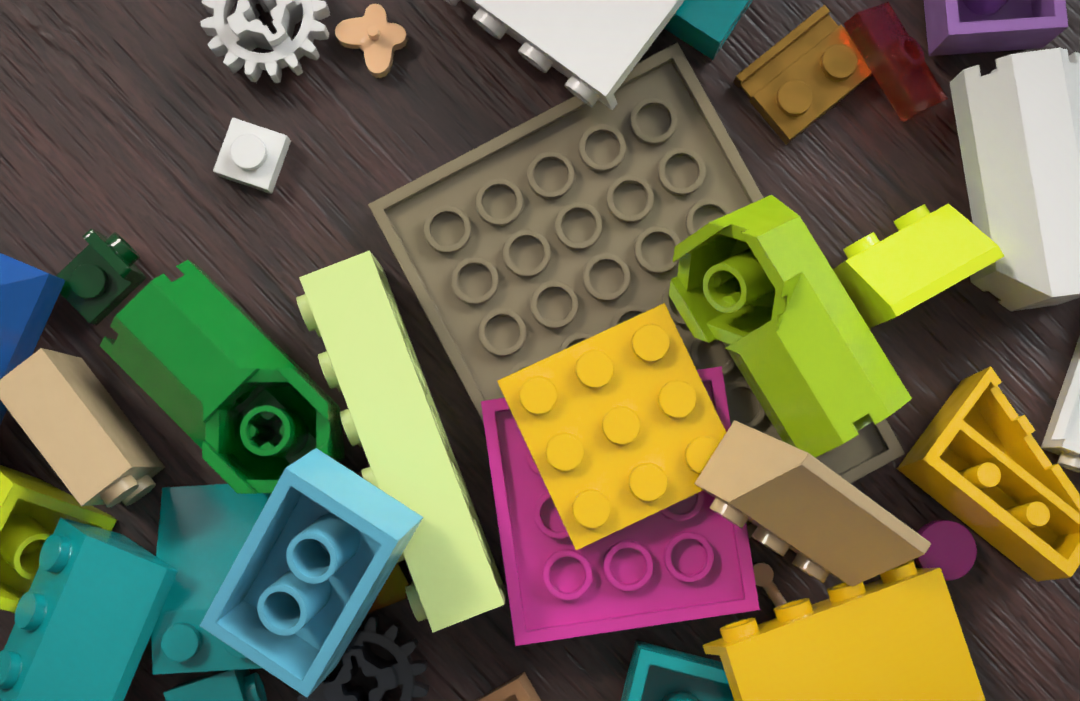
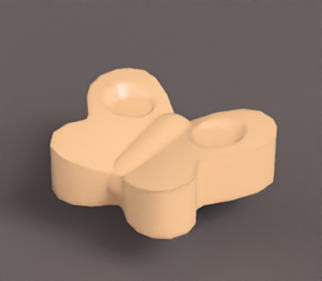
(374, 37)

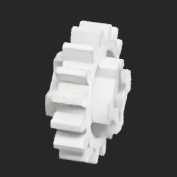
(243, 31)

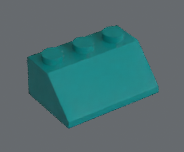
(84, 617)

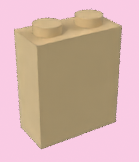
(79, 429)

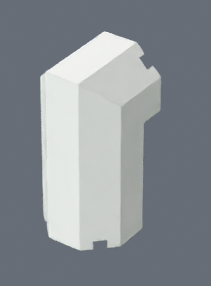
(1024, 173)

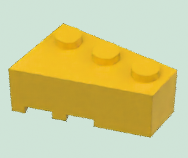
(998, 480)

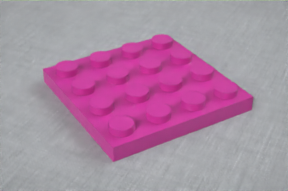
(649, 574)

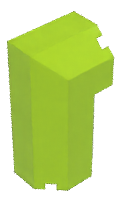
(787, 325)

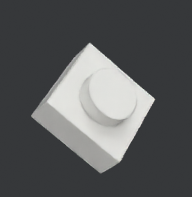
(252, 155)

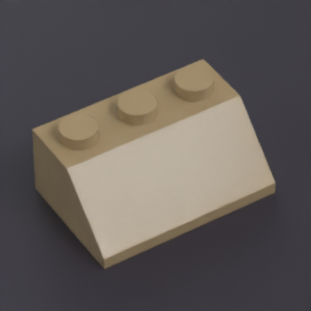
(804, 509)

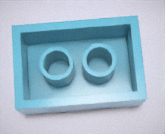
(310, 570)

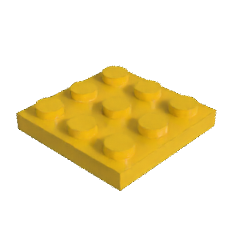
(616, 424)

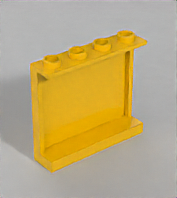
(858, 645)

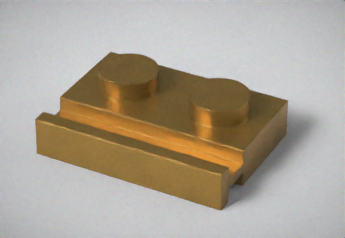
(804, 75)

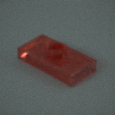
(895, 61)

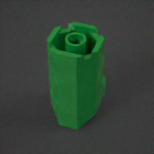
(223, 380)

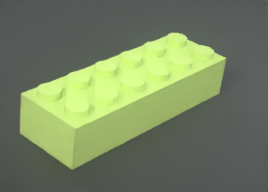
(402, 437)

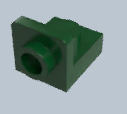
(101, 276)

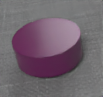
(950, 548)

